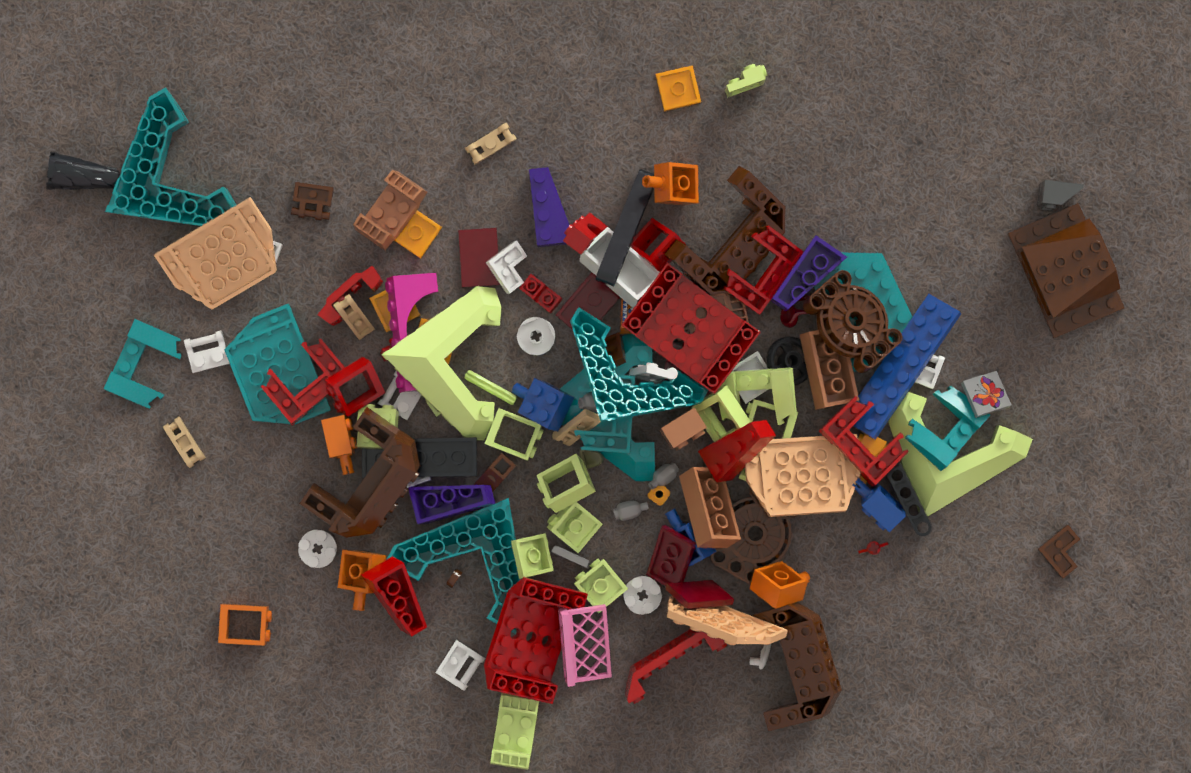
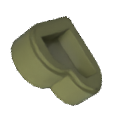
(591, 458)

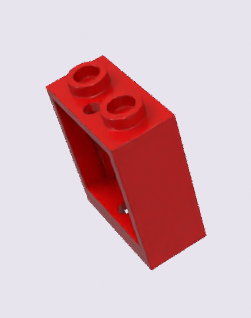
(651, 232)
(363, 366)

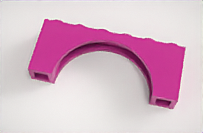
(403, 295)

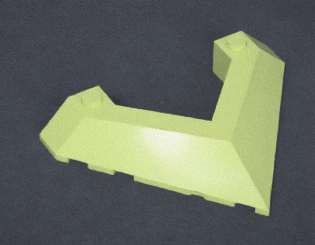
(422, 361)
(962, 475)

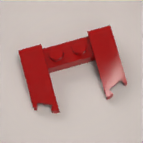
(785, 258)
(297, 406)
(838, 433)

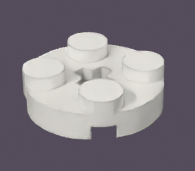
(540, 326)
(321, 538)
(652, 590)

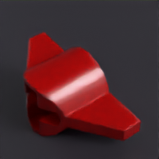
(873, 547)

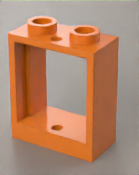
(266, 617)

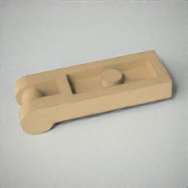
(354, 317)
(583, 421)

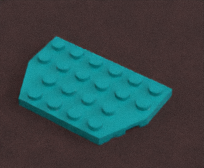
(874, 274)
(274, 344)

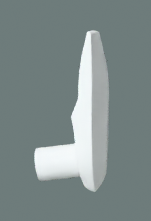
(761, 662)

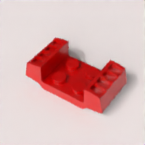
(353, 285)

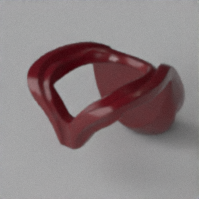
(790, 317)

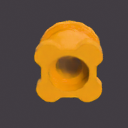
(660, 501)

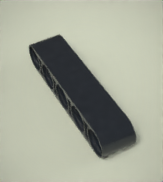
(912, 500)

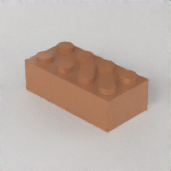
(828, 372)
(683, 428)
(709, 509)

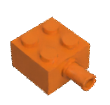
(674, 183)
(339, 441)
(351, 567)
(779, 584)

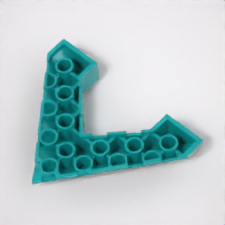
(138, 185)
(609, 393)
(641, 460)
(484, 530)

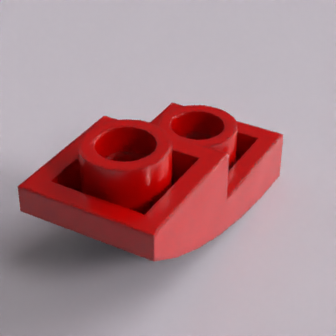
(540, 293)

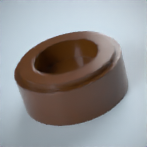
(454, 578)

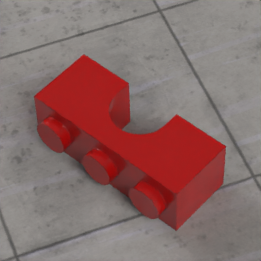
(583, 232)

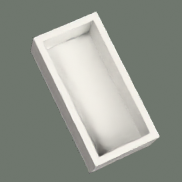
(635, 273)

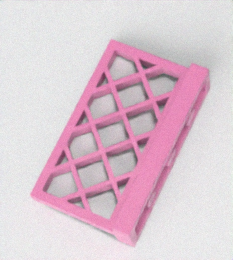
(568, 644)

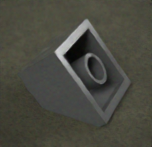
(1055, 193)

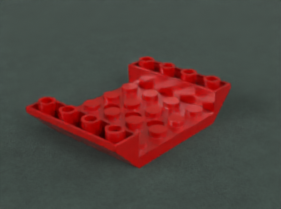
(711, 349)
(522, 665)
(642, 669)

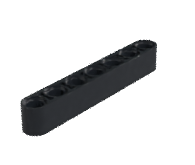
(625, 231)

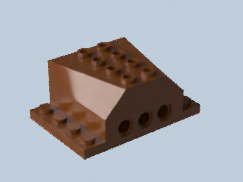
(1068, 269)

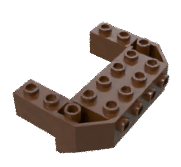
(740, 251)
(378, 489)
(808, 664)

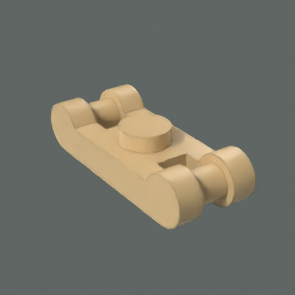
(490, 143)
(184, 442)

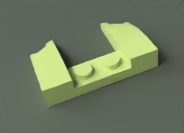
(779, 380)

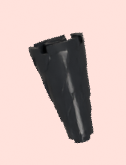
(75, 173)

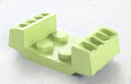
(514, 731)

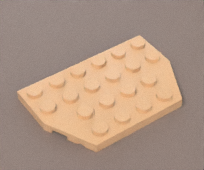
(222, 255)
(801, 477)
(726, 624)

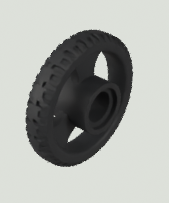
(786, 344)

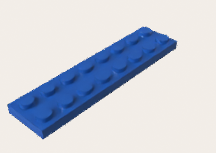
(905, 363)

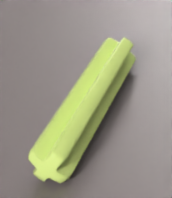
(490, 387)

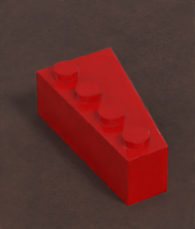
(731, 453)
(395, 592)

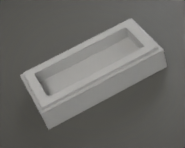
(570, 556)

